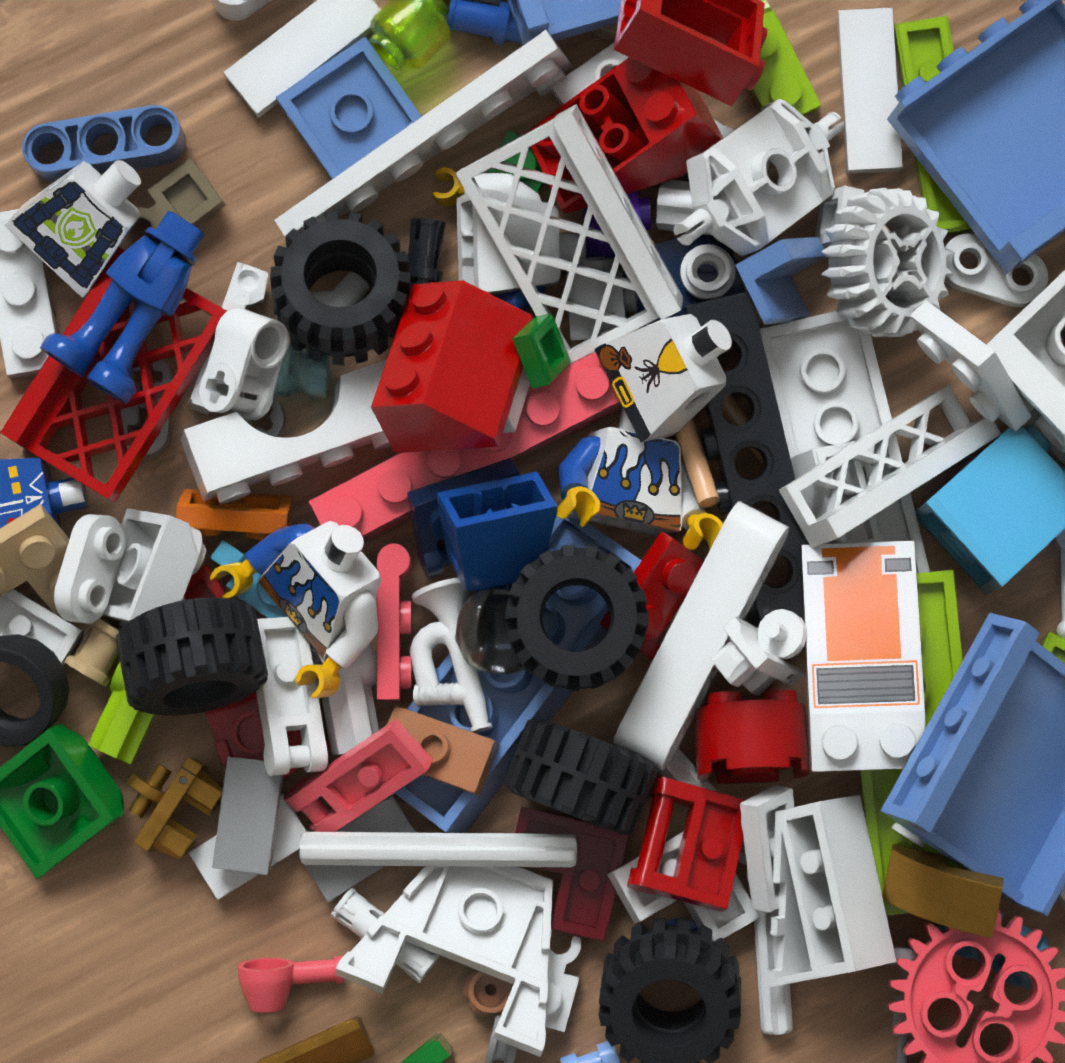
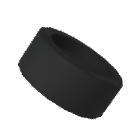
(48, 677)

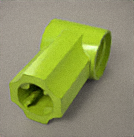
(120, 727)

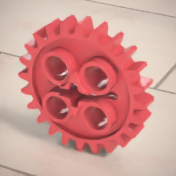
(932, 977)

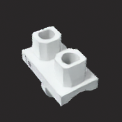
(758, 654)

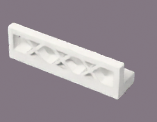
(903, 476)

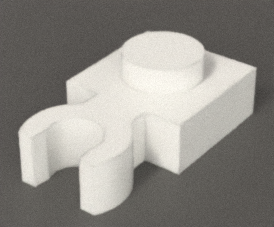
(561, 986)

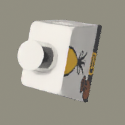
(666, 372)

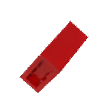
(689, 55)

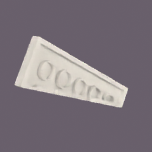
(529, 69)

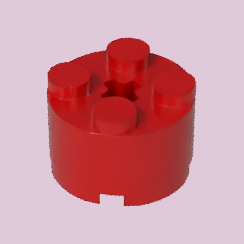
(751, 737)

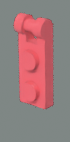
(394, 619)
(360, 778)

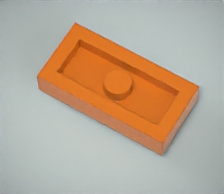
(253, 514)

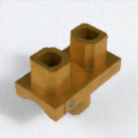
(161, 828)

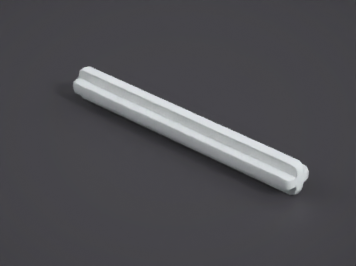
(438, 849)

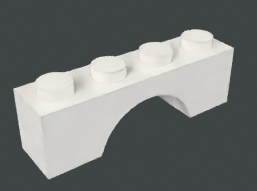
(233, 455)

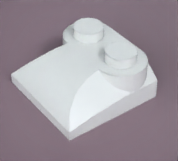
(155, 564)

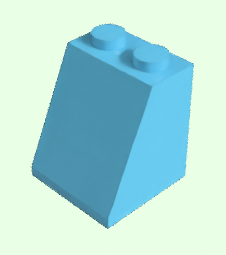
(999, 508)

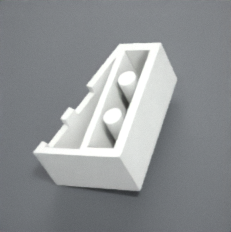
(828, 894)

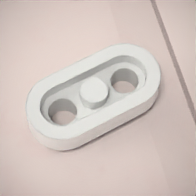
(988, 278)
(89, 568)

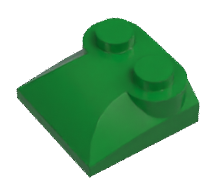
(56, 798)

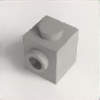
(590, 293)

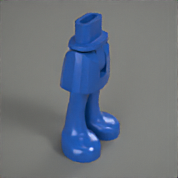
(153, 276)

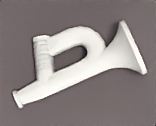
(445, 601)

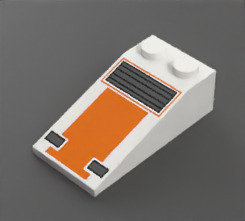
(862, 655)

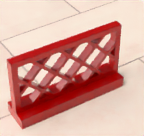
(58, 390)

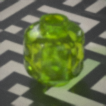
(409, 32)

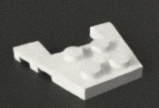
(478, 918)

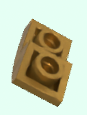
(940, 893)

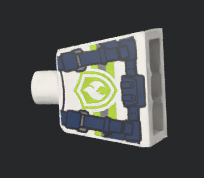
(79, 221)

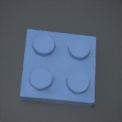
(348, 107)

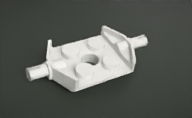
(731, 183)

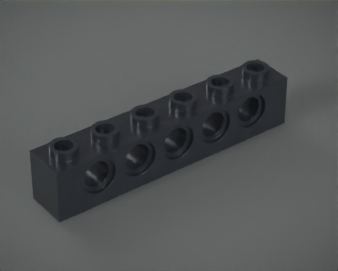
(761, 432)

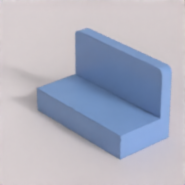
(770, 280)

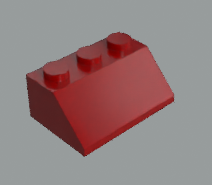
(450, 369)

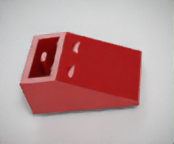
(641, 124)

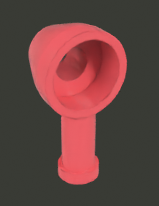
(269, 980)

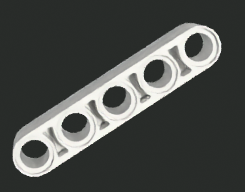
(683, 663)

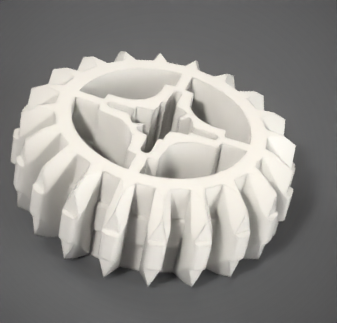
(875, 262)

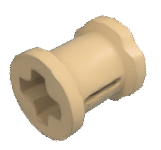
(96, 653)

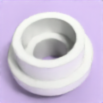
(710, 255)

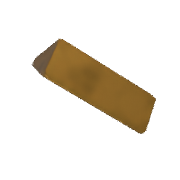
(338, 1044)

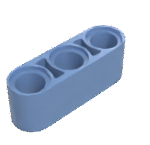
(80, 132)

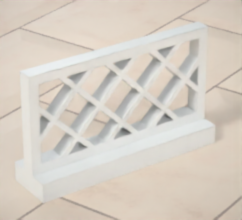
(613, 213)

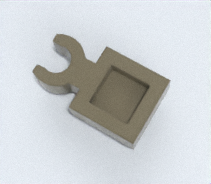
(183, 193)

